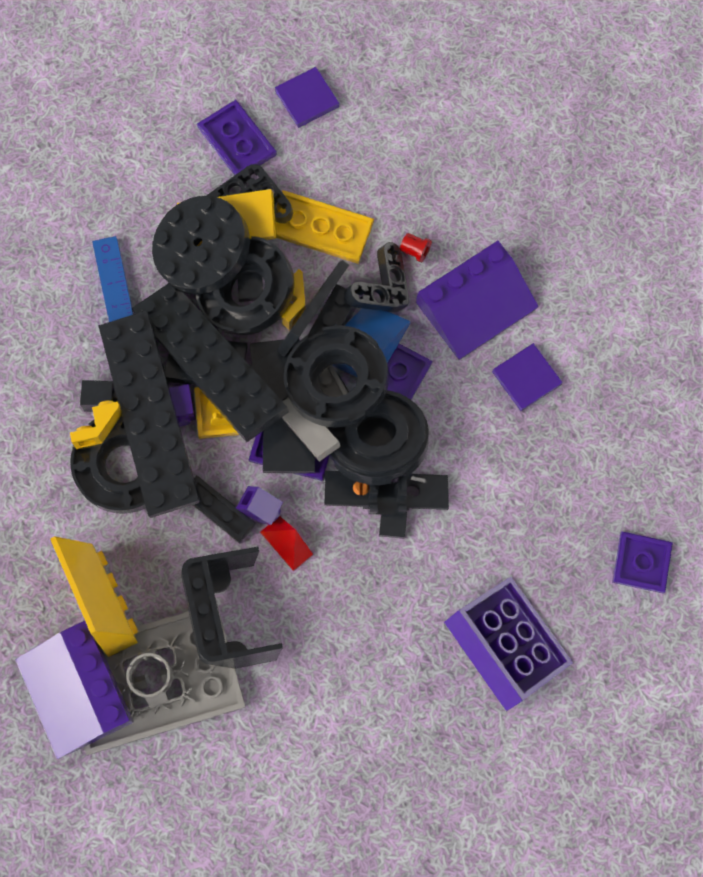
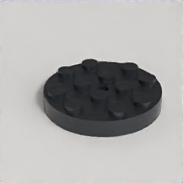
(219, 256)

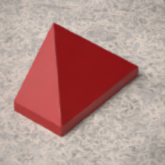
(287, 543)

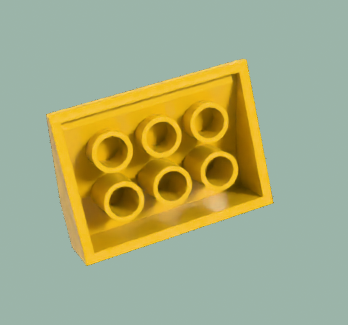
(96, 594)

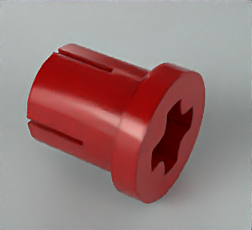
(416, 246)

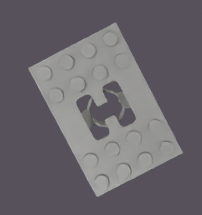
(205, 687)

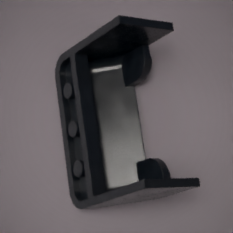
(201, 580)

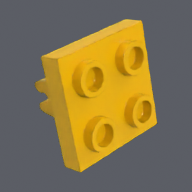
(209, 419)

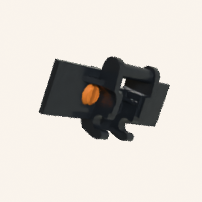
(387, 498)

